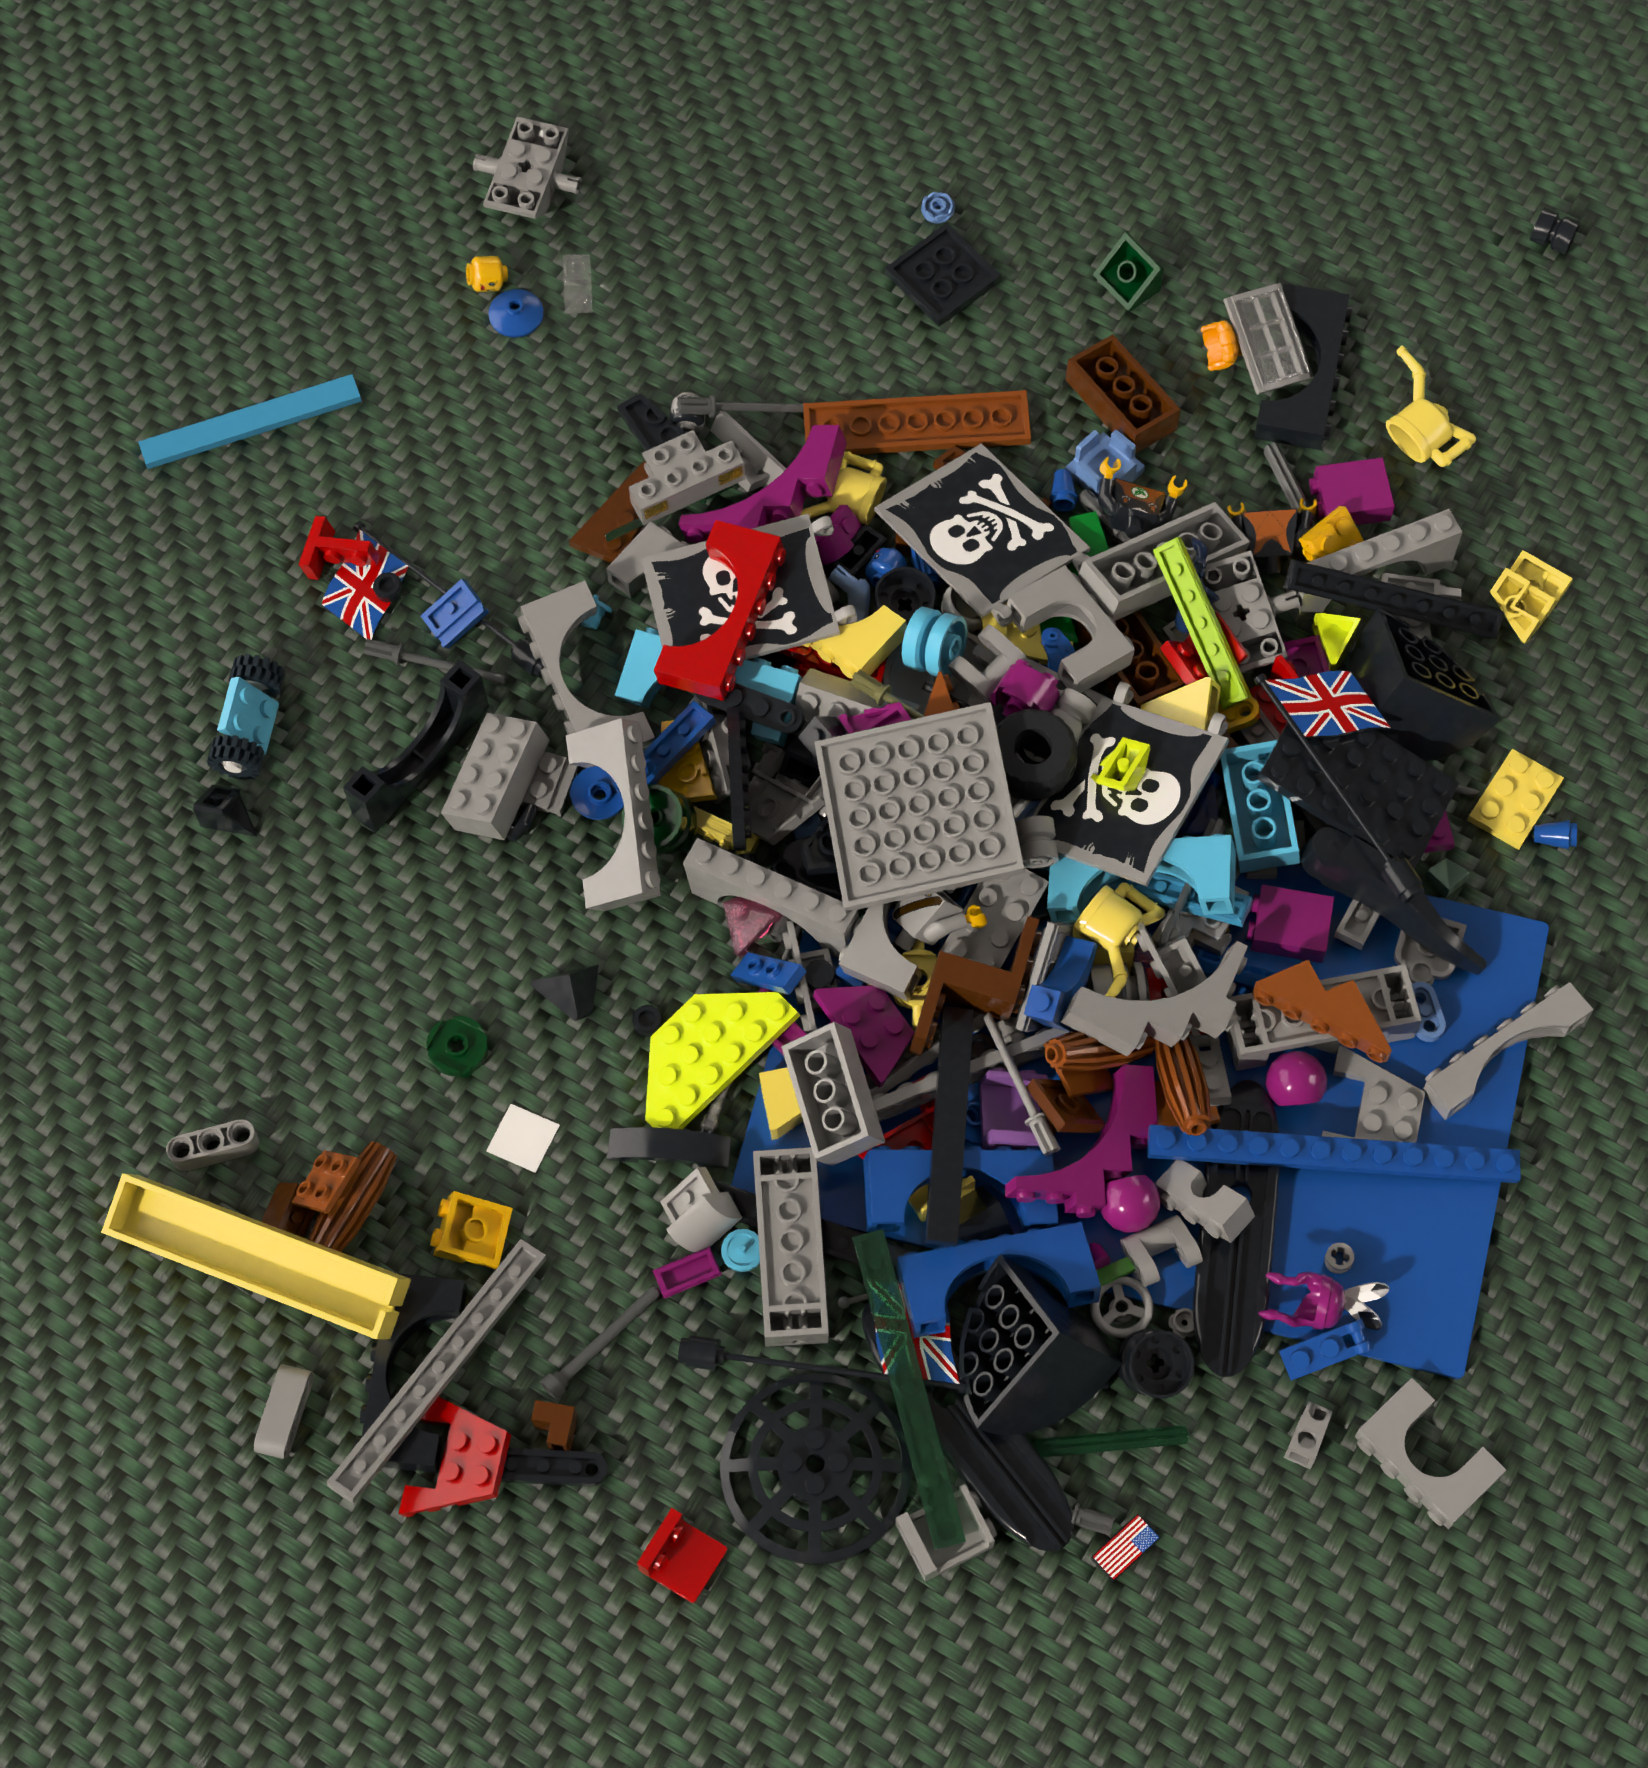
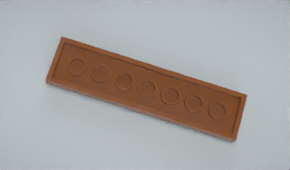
(926, 421)

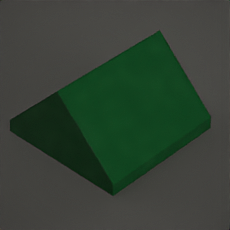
(1130, 273)

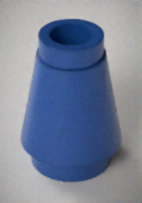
(1063, 491)
(1557, 834)

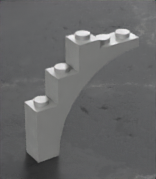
(1127, 1023)

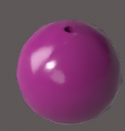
(1296, 1079)
(1131, 1203)

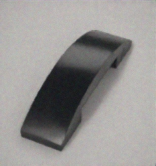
(670, 1146)

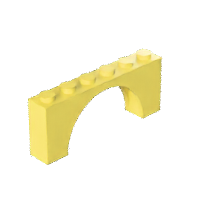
(863, 643)

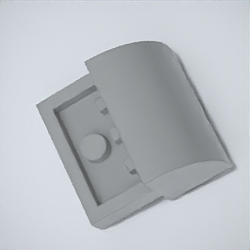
(699, 1211)

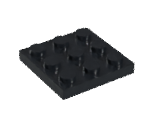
(943, 274)

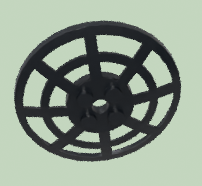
(815, 1487)

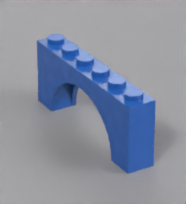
(897, 1174)
(1051, 1253)

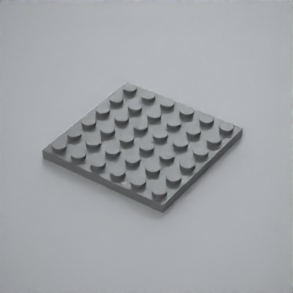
(919, 807)

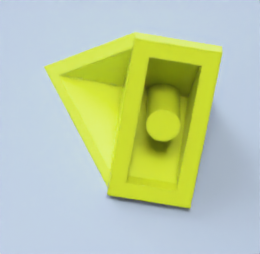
(1336, 636)
(1128, 762)

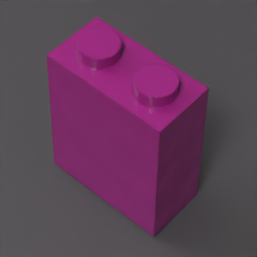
(1358, 486)
(1290, 923)

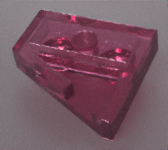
(747, 922)

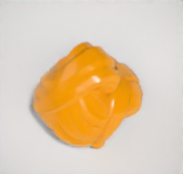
(1221, 345)

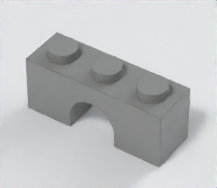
(1221, 1214)

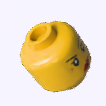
(486, 273)

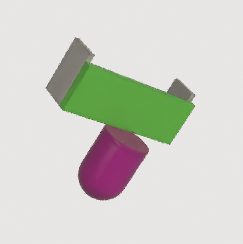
(1110, 1272)

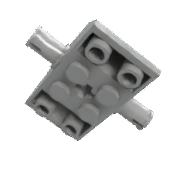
(528, 169)
(1242, 592)

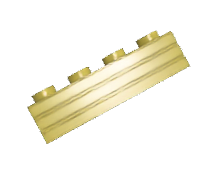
(720, 831)

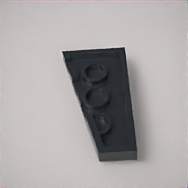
(648, 422)

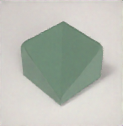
(1446, 877)

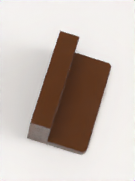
(284, 1214)

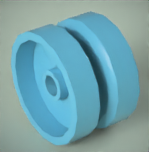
(933, 641)

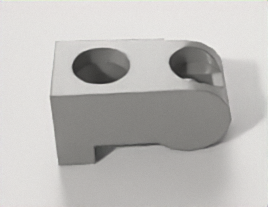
(1308, 1435)

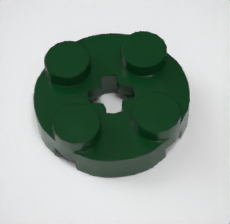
(461, 1062)

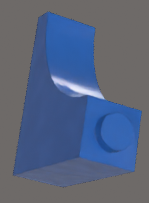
(1072, 970)

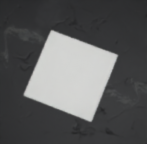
(523, 1138)

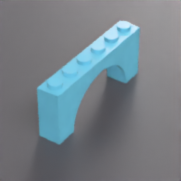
(639, 683)
(1202, 862)

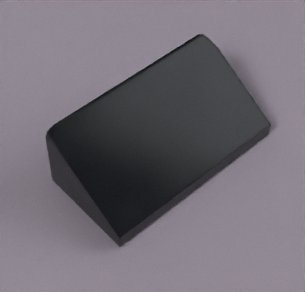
(865, 543)

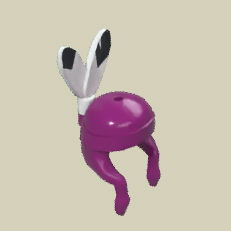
(1327, 1301)

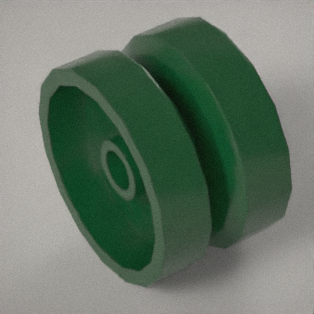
(672, 819)

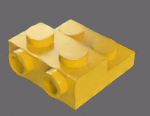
(1330, 535)
(471, 1230)

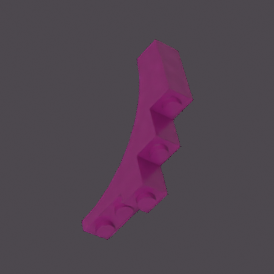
(809, 475)
(1109, 1159)

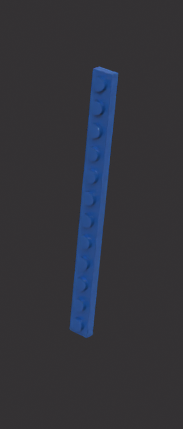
(1335, 1154)

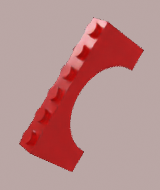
(711, 664)

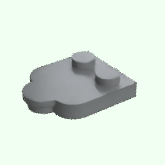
(1422, 963)

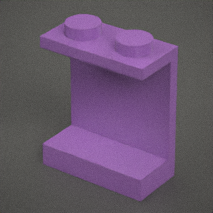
(1004, 1111)

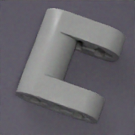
(984, 683)
(1156, 1239)

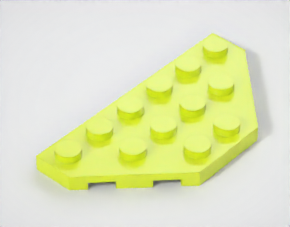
(707, 1049)

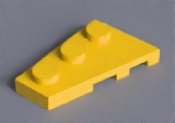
(690, 774)

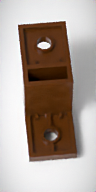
(976, 986)

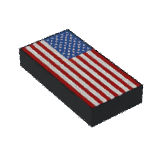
(1125, 1548)

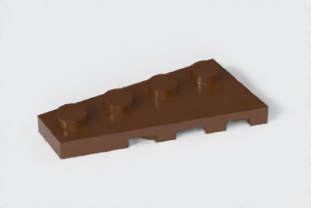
(611, 515)

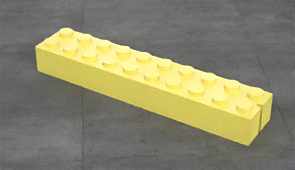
(256, 1256)

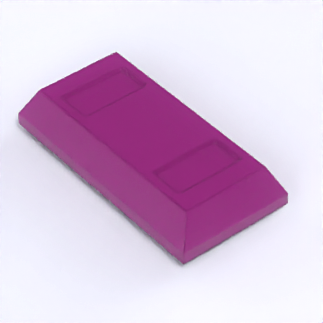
(687, 1272)

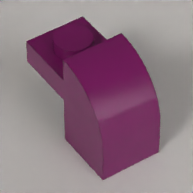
(839, 543)

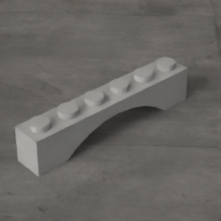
(1554, 1016)

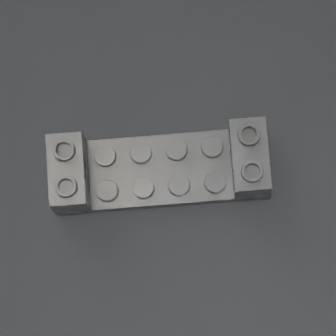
(1267, 1030)
(790, 1247)

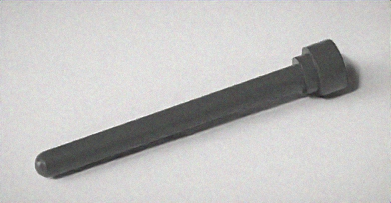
(556, 1383)

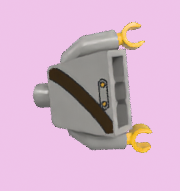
(932, 917)

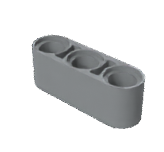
(198, 1141)
(283, 1411)

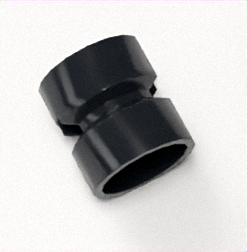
(1554, 231)

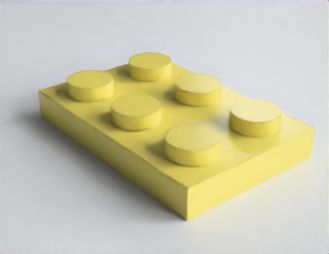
(1515, 799)

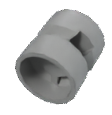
(1074, 710)
(1036, 836)

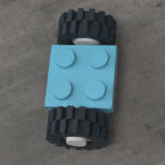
(247, 717)

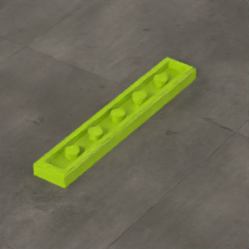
(1201, 621)

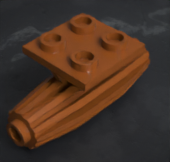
(1084, 1062)
(1182, 1089)
(344, 1192)

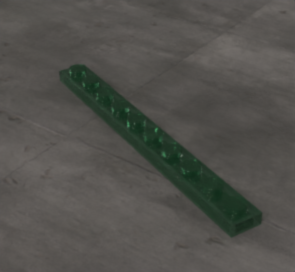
(909, 1390)

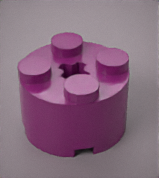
(1025, 689)

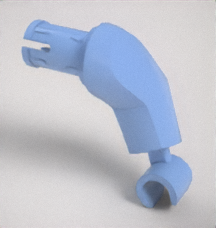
(857, 590)

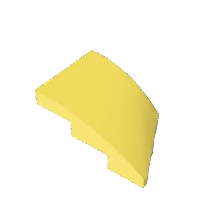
(1529, 593)

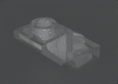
(577, 283)

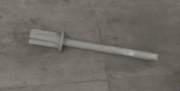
(1037, 1121)

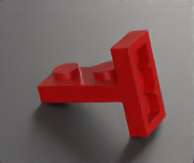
(323, 547)

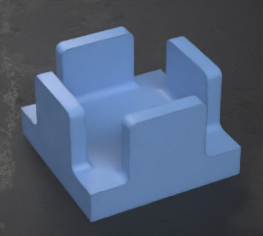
(1094, 450)

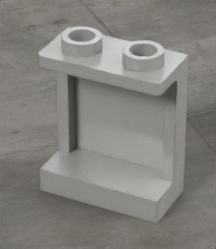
(917, 1536)

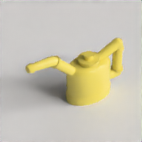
(1425, 425)
(854, 488)
(1114, 923)

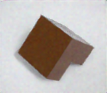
(558, 1420)

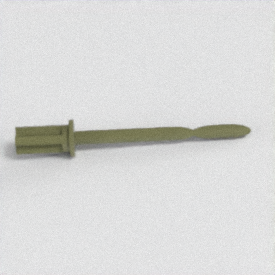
(879, 692)

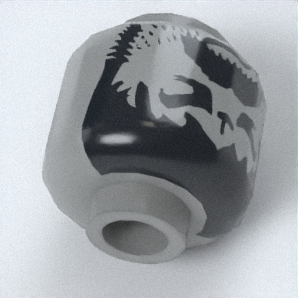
(686, 421)

